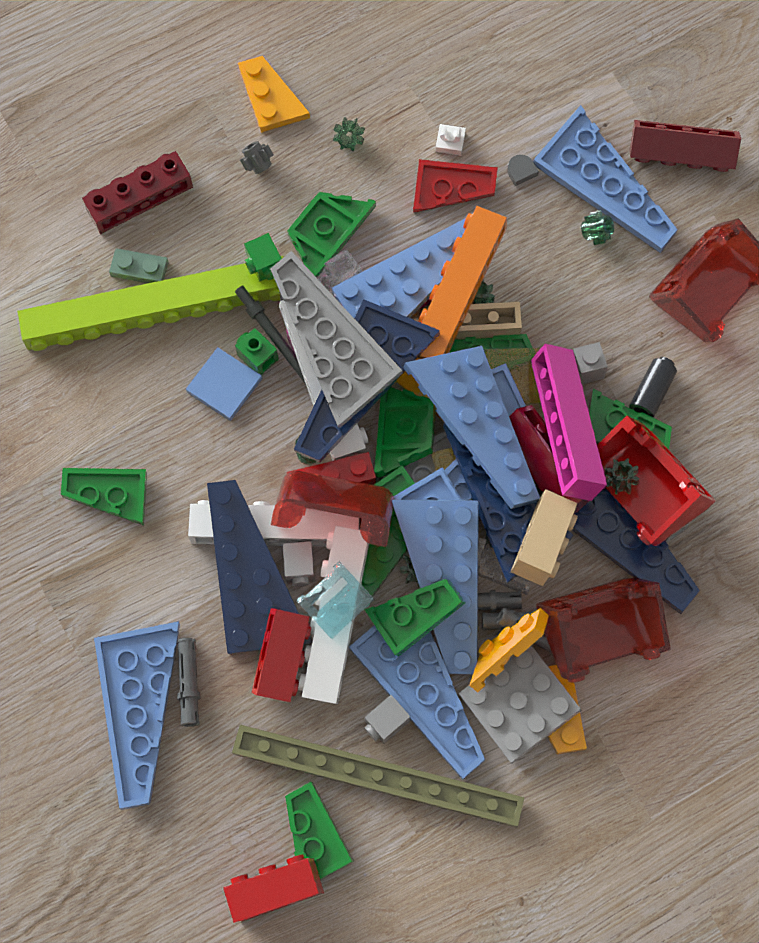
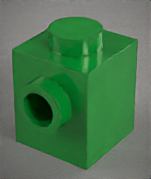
(261, 256)
(256, 351)

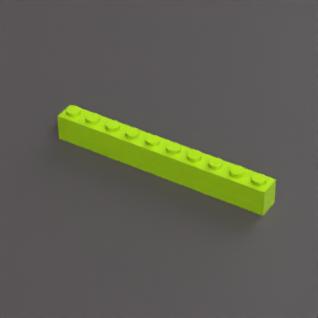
(140, 306)

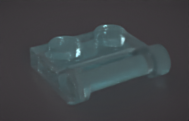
(342, 607)

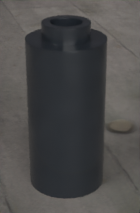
(654, 386)

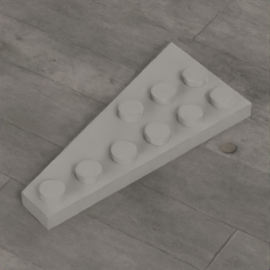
(342, 353)

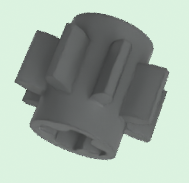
(256, 157)

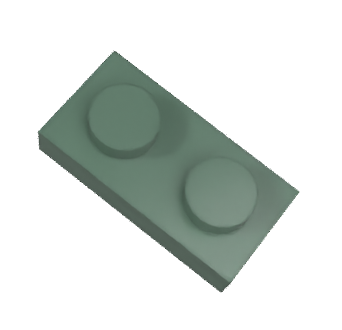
(138, 266)

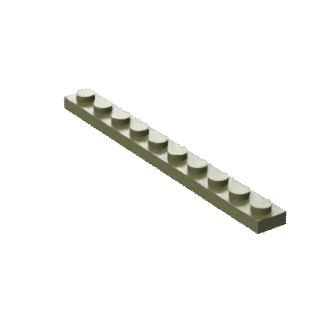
(378, 776)

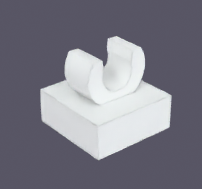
(450, 140)

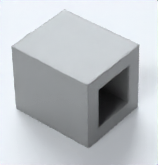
(590, 362)
(299, 563)
(386, 720)

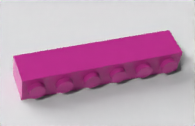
(568, 423)

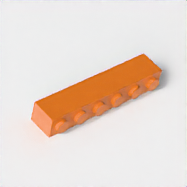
(462, 278)

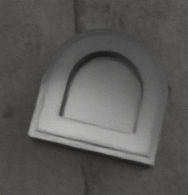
(521, 169)

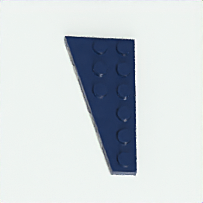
(403, 342)
(503, 525)
(614, 533)
(245, 569)

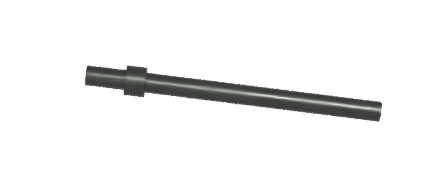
(256, 311)

